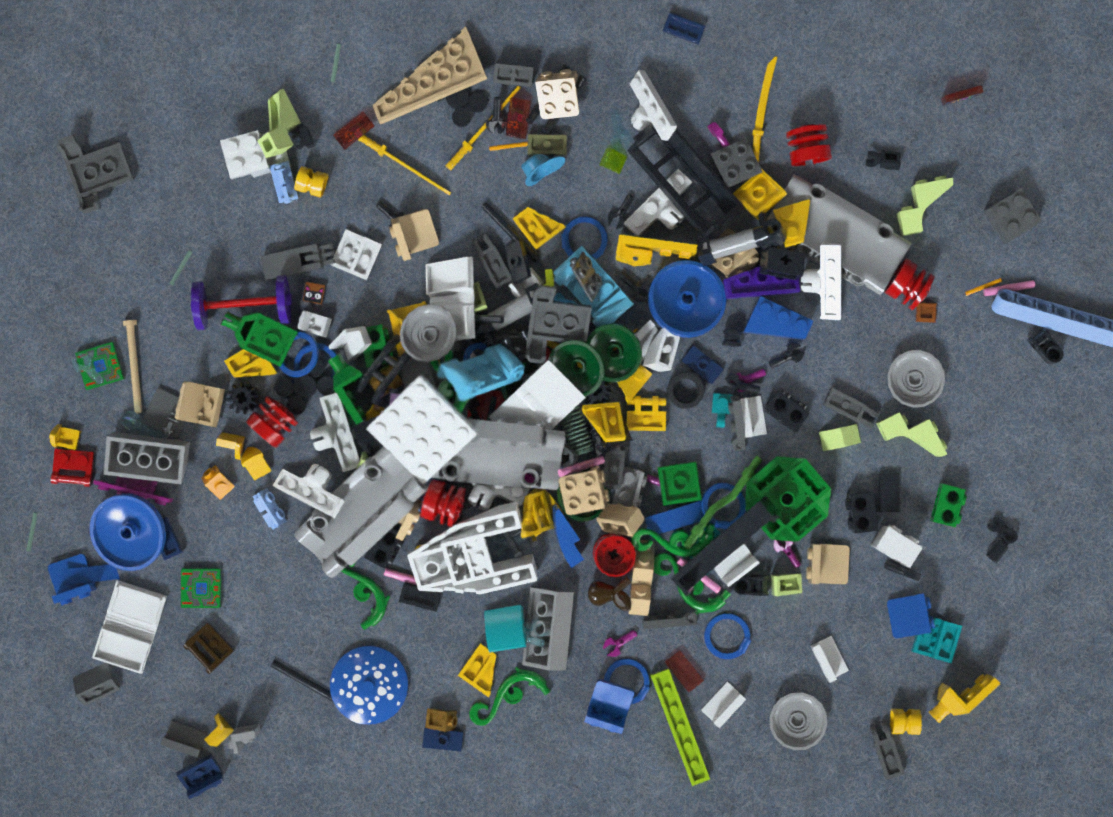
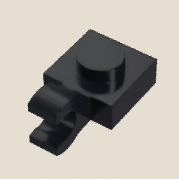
(887, 159)

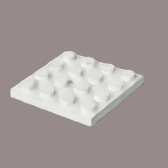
(422, 429)

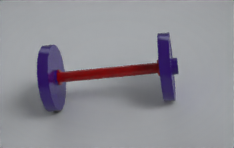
(200, 305)

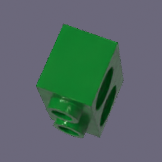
(377, 345)
(942, 503)

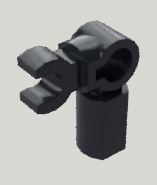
(1007, 537)

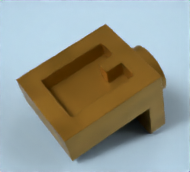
(441, 719)

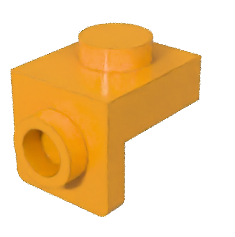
(217, 482)

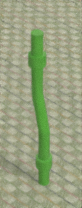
(698, 530)

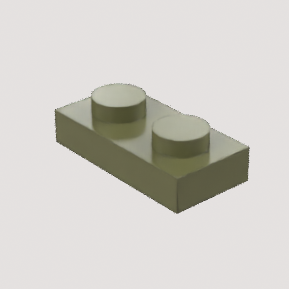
(547, 144)

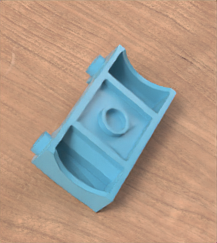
(610, 299)
(482, 373)

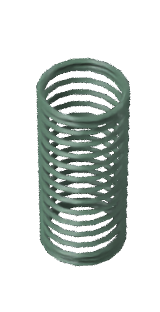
(577, 430)

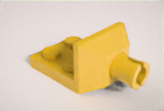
(951, 703)

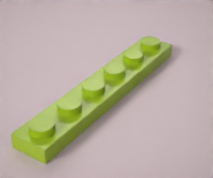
(680, 727)

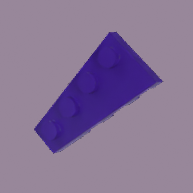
(756, 285)

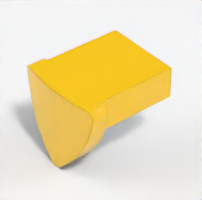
(64, 437)
(233, 442)
(255, 462)
(220, 733)

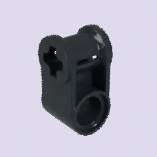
(1045, 345)
(754, 585)

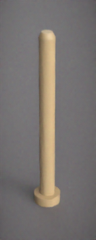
(134, 364)

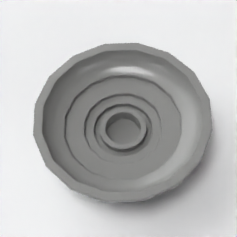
(428, 333)
(916, 378)
(798, 721)

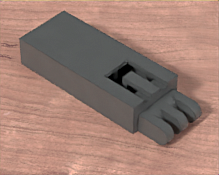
(289, 261)

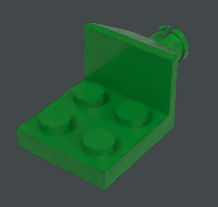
(261, 336)
(345, 377)

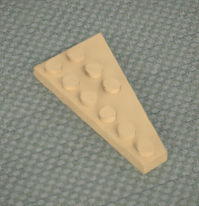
(439, 76)

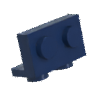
(201, 776)

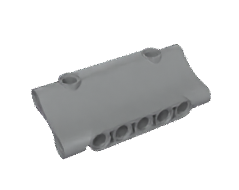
(867, 244)
(507, 452)
(370, 509)

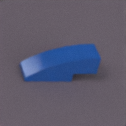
(675, 518)
(566, 537)

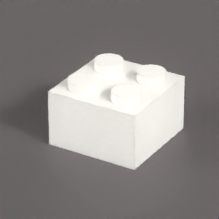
(896, 546)

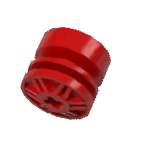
(807, 140)
(909, 284)
(272, 421)
(441, 502)
(619, 564)

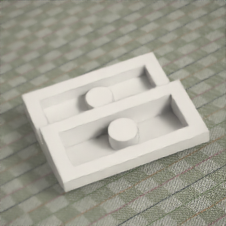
(356, 254)

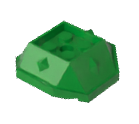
(808, 497)

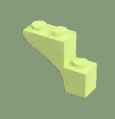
(281, 121)
(923, 195)
(922, 433)

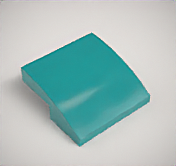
(505, 628)
(940, 643)

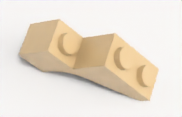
(641, 581)

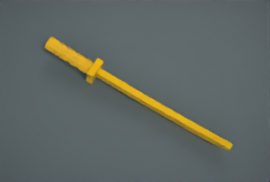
(757, 132)
(467, 146)
(381, 149)

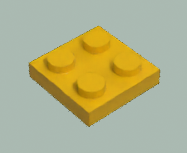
(760, 194)

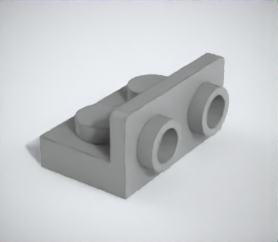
(631, 485)
(243, 735)

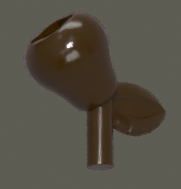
(602, 593)

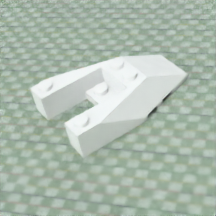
(461, 559)

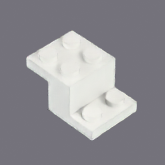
(246, 157)

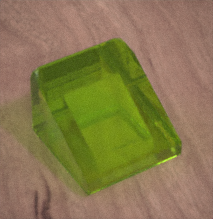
(613, 160)

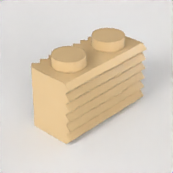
(620, 519)

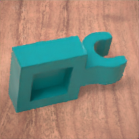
(720, 407)

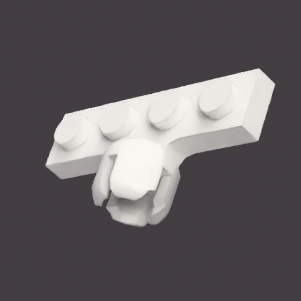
(651, 108)
(659, 207)
(826, 281)
(336, 433)
(311, 489)
(489, 492)

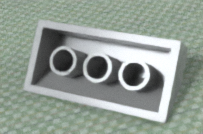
(146, 457)
(549, 620)

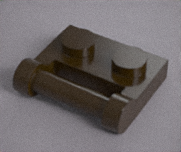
(213, 644)

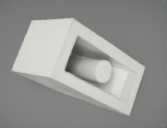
(662, 351)

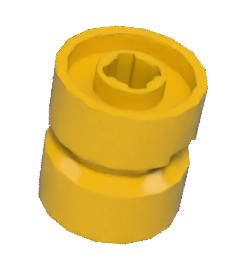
(310, 181)
(905, 721)

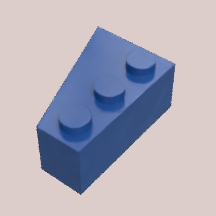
(775, 320)

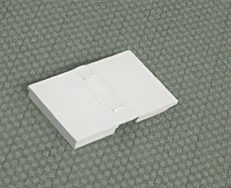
(452, 288)
(540, 400)
(129, 626)

